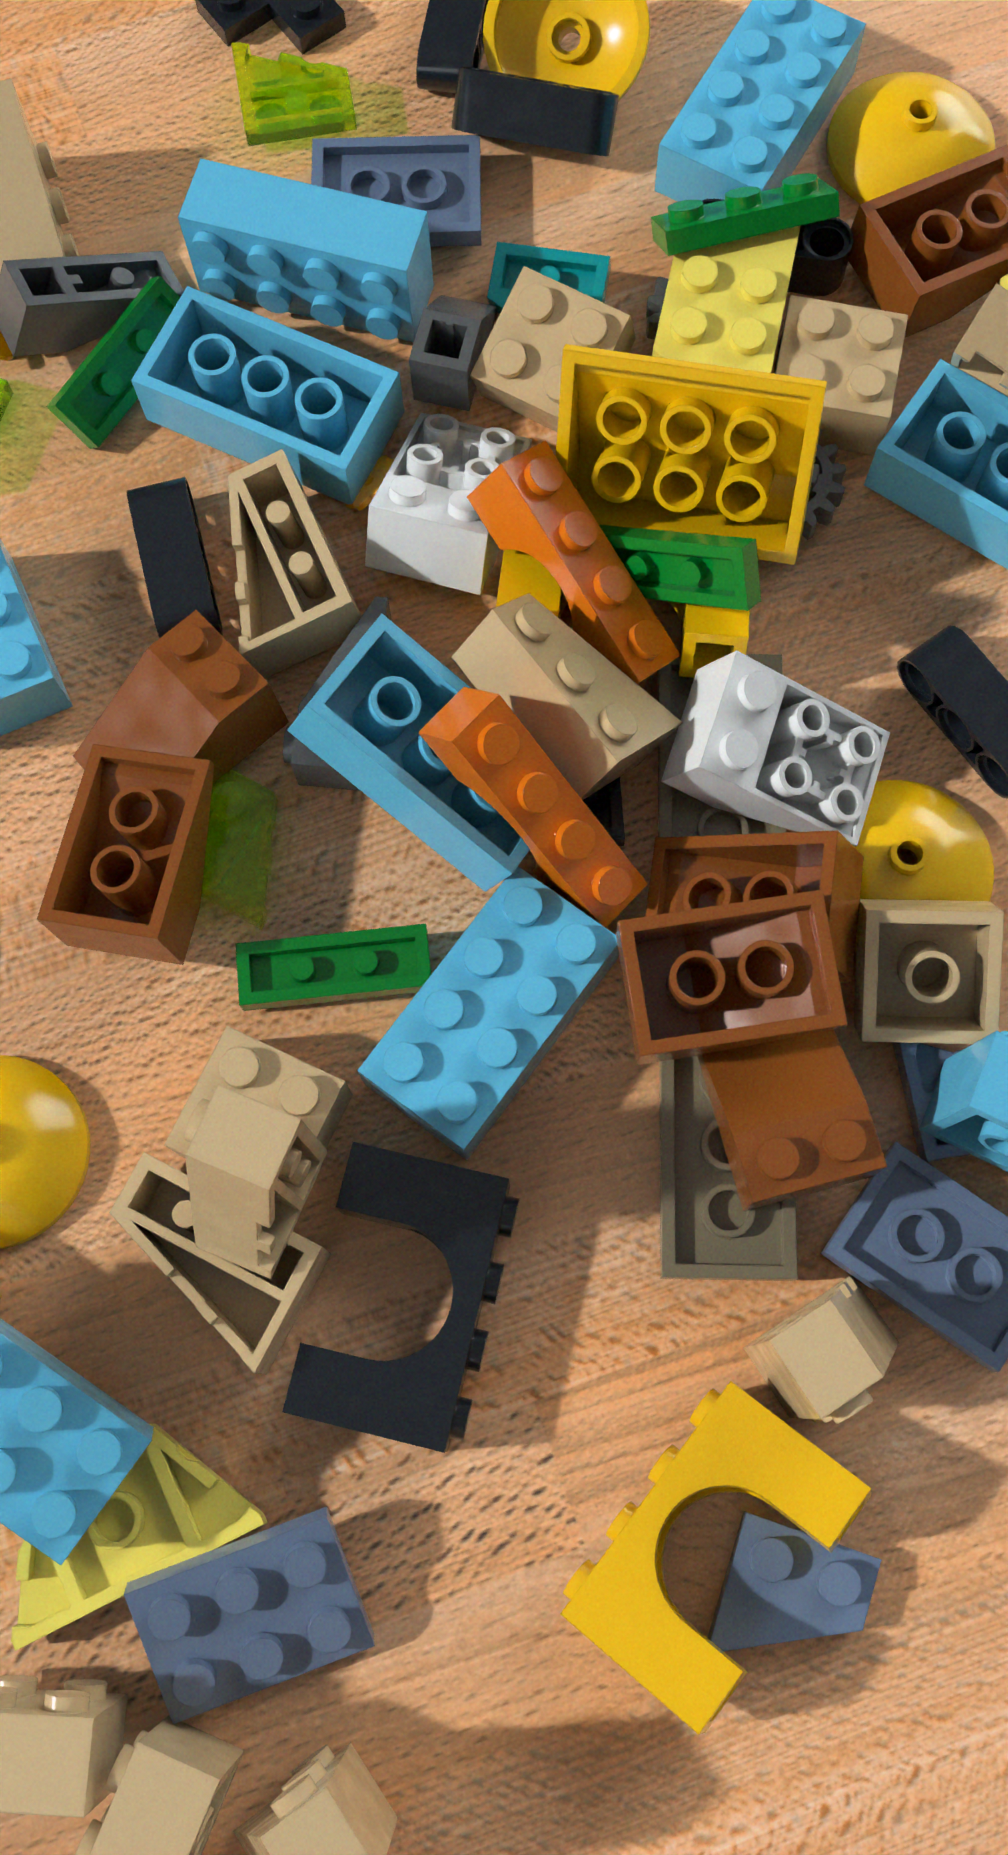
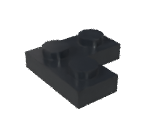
(302, 21)

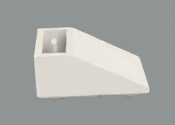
(422, 512)
(774, 750)

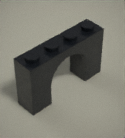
(420, 1394)

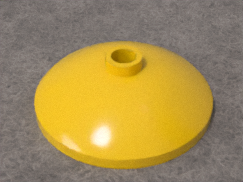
(528, 36)
(902, 132)
(944, 836)
(40, 1149)

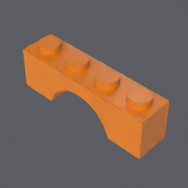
(538, 511)
(505, 765)

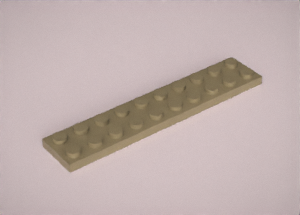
(700, 1209)

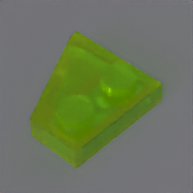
(291, 97)
(239, 847)

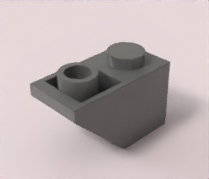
(447, 349)

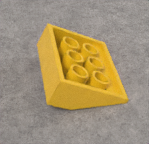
(690, 446)

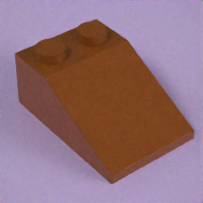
(935, 241)
(190, 700)
(132, 855)
(747, 867)
(729, 976)
(791, 1118)

